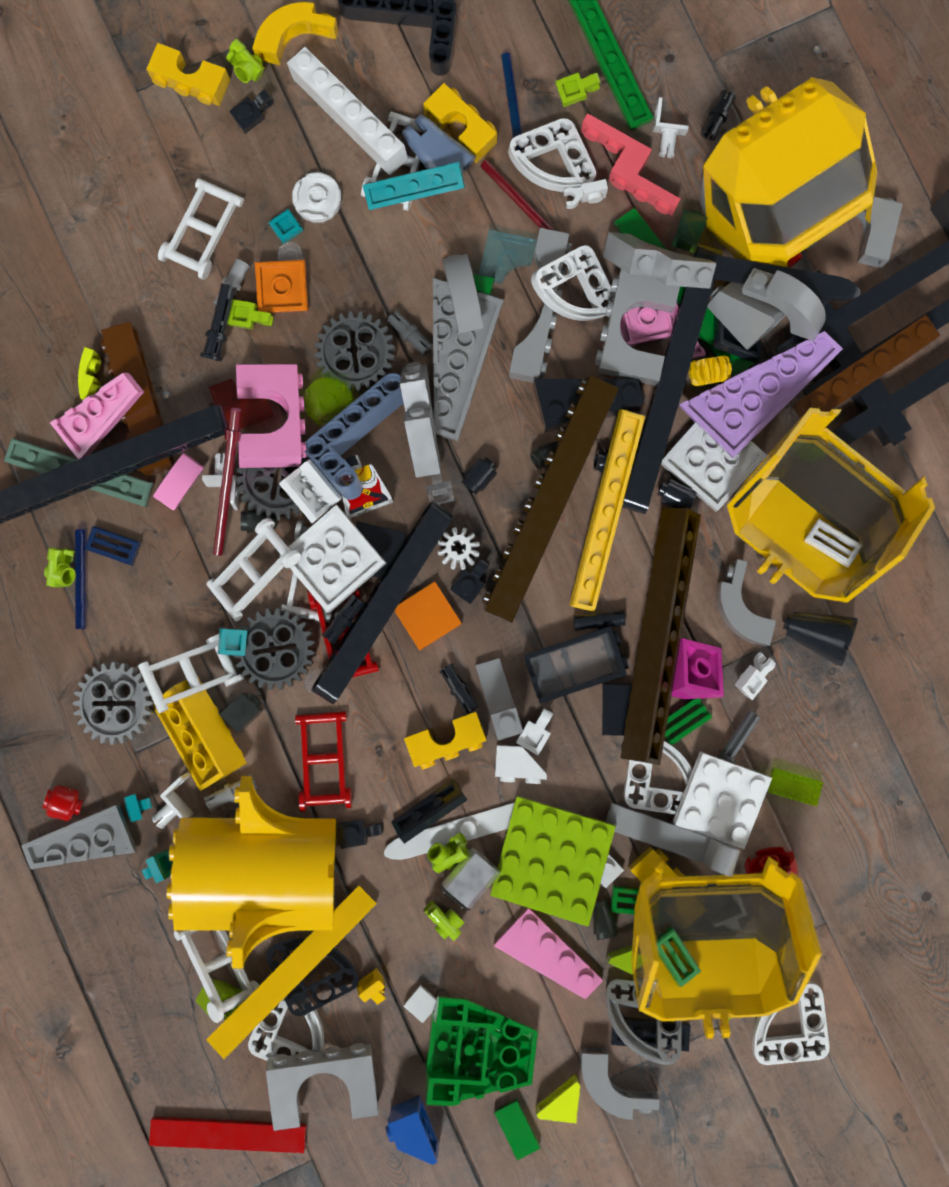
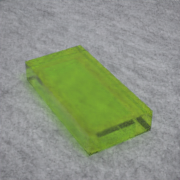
(795, 787)

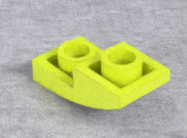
(89, 365)

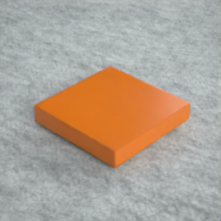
(281, 286)
(427, 616)

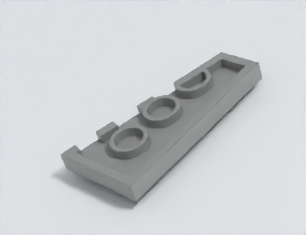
(90, 838)

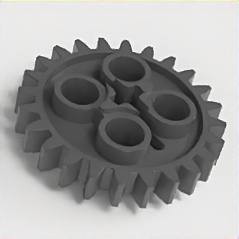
(377, 349)
(253, 477)
(278, 671)

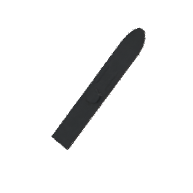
(821, 284)

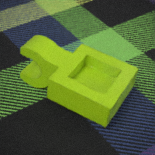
(574, 89)
(244, 315)

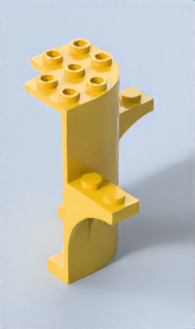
(252, 874)

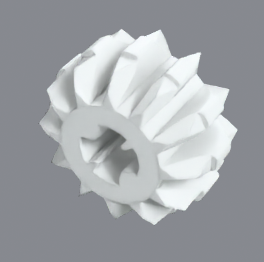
(452, 555)

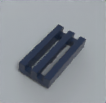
(132, 553)

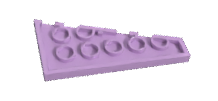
(749, 401)

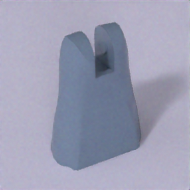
(435, 146)

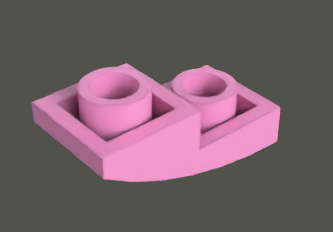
(178, 481)

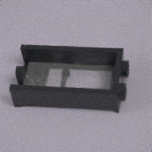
(576, 664)

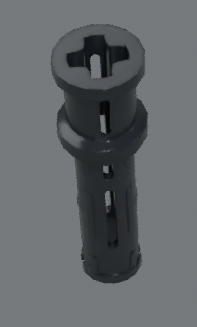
(216, 334)

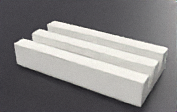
(827, 550)

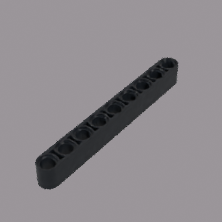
(382, 603)

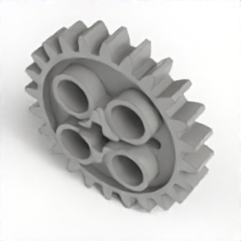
(114, 726)

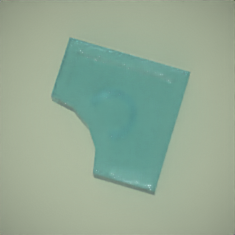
(504, 253)

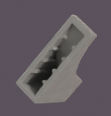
(499, 699)

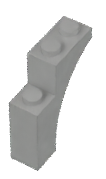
(666, 266)
(419, 419)

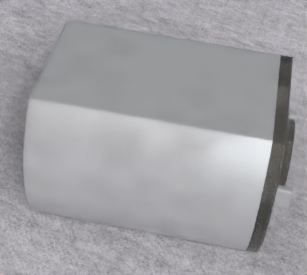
(470, 879)

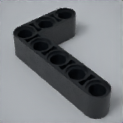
(409, 16)

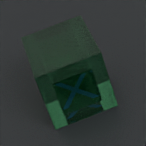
(689, 230)

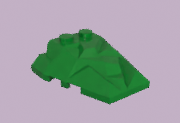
(475, 1052)

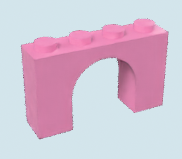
(281, 385)

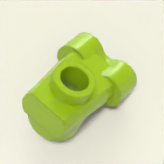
(246, 65)
(58, 569)
(447, 856)
(447, 924)

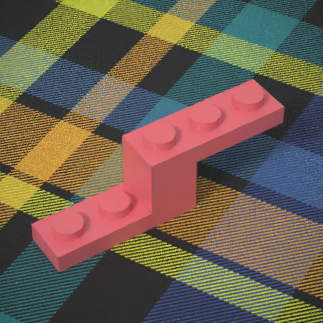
(629, 165)

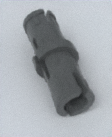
(410, 333)

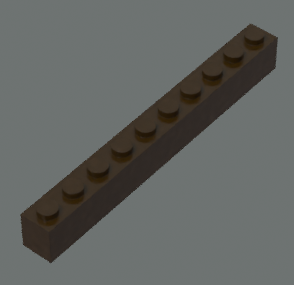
(550, 498)
(660, 636)

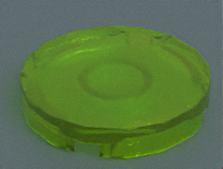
(326, 399)

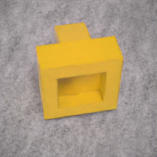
(372, 987)

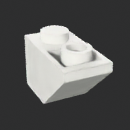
(517, 763)

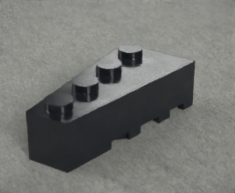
(556, 395)

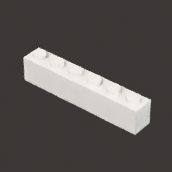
(347, 111)

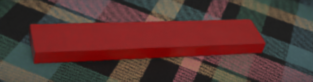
(225, 1135)

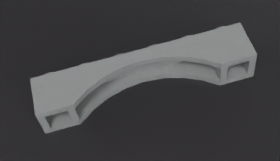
(528, 355)

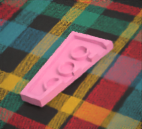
(93, 419)
(543, 950)

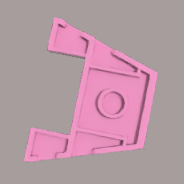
(650, 325)

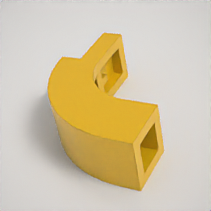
(288, 23)

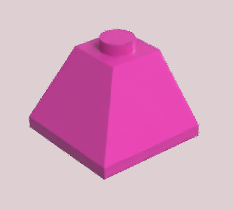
(698, 671)

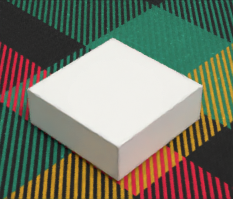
(421, 1003)

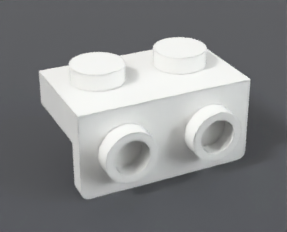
(310, 490)

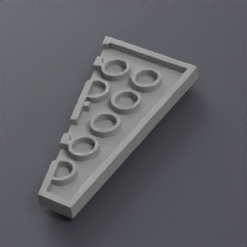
(457, 359)

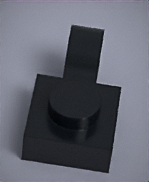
(248, 113)
(469, 584)
(354, 833)

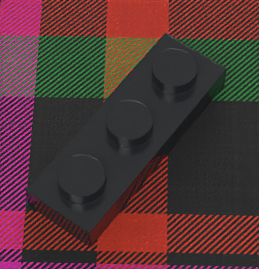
(428, 811)
(646, 1031)

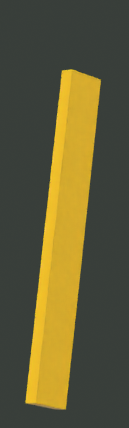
(607, 510)
(289, 974)

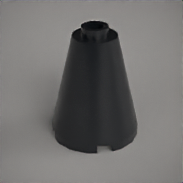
(822, 633)

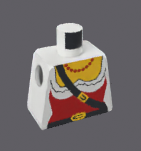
(373, 494)

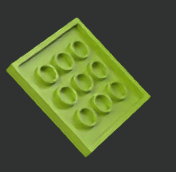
(553, 860)

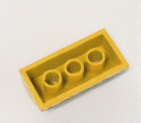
(200, 736)

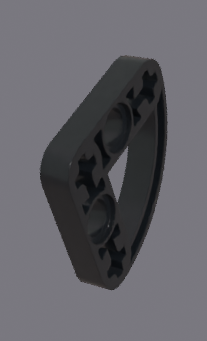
(300, 989)

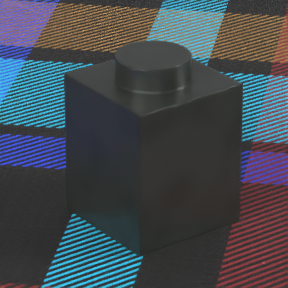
(242, 711)

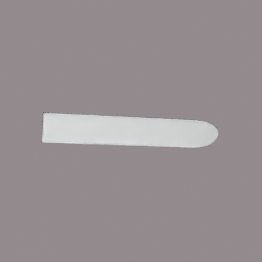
(470, 826)

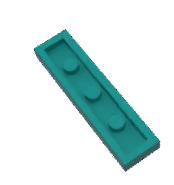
(414, 185)

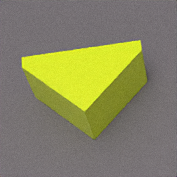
(561, 1103)

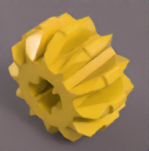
(710, 370)

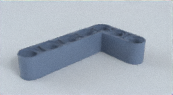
(350, 432)

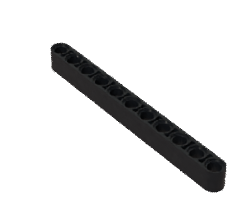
(668, 392)
(112, 462)

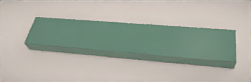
(44, 460)

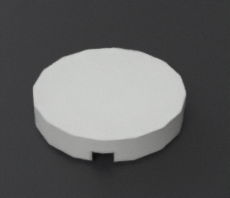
(317, 197)

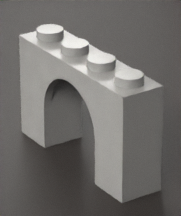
(878, 233)
(617, 356)
(350, 1064)

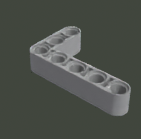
(665, 835)

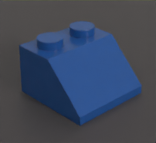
(413, 1131)

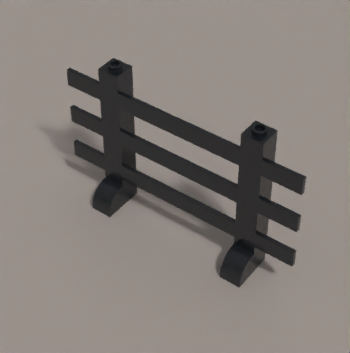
(877, 407)

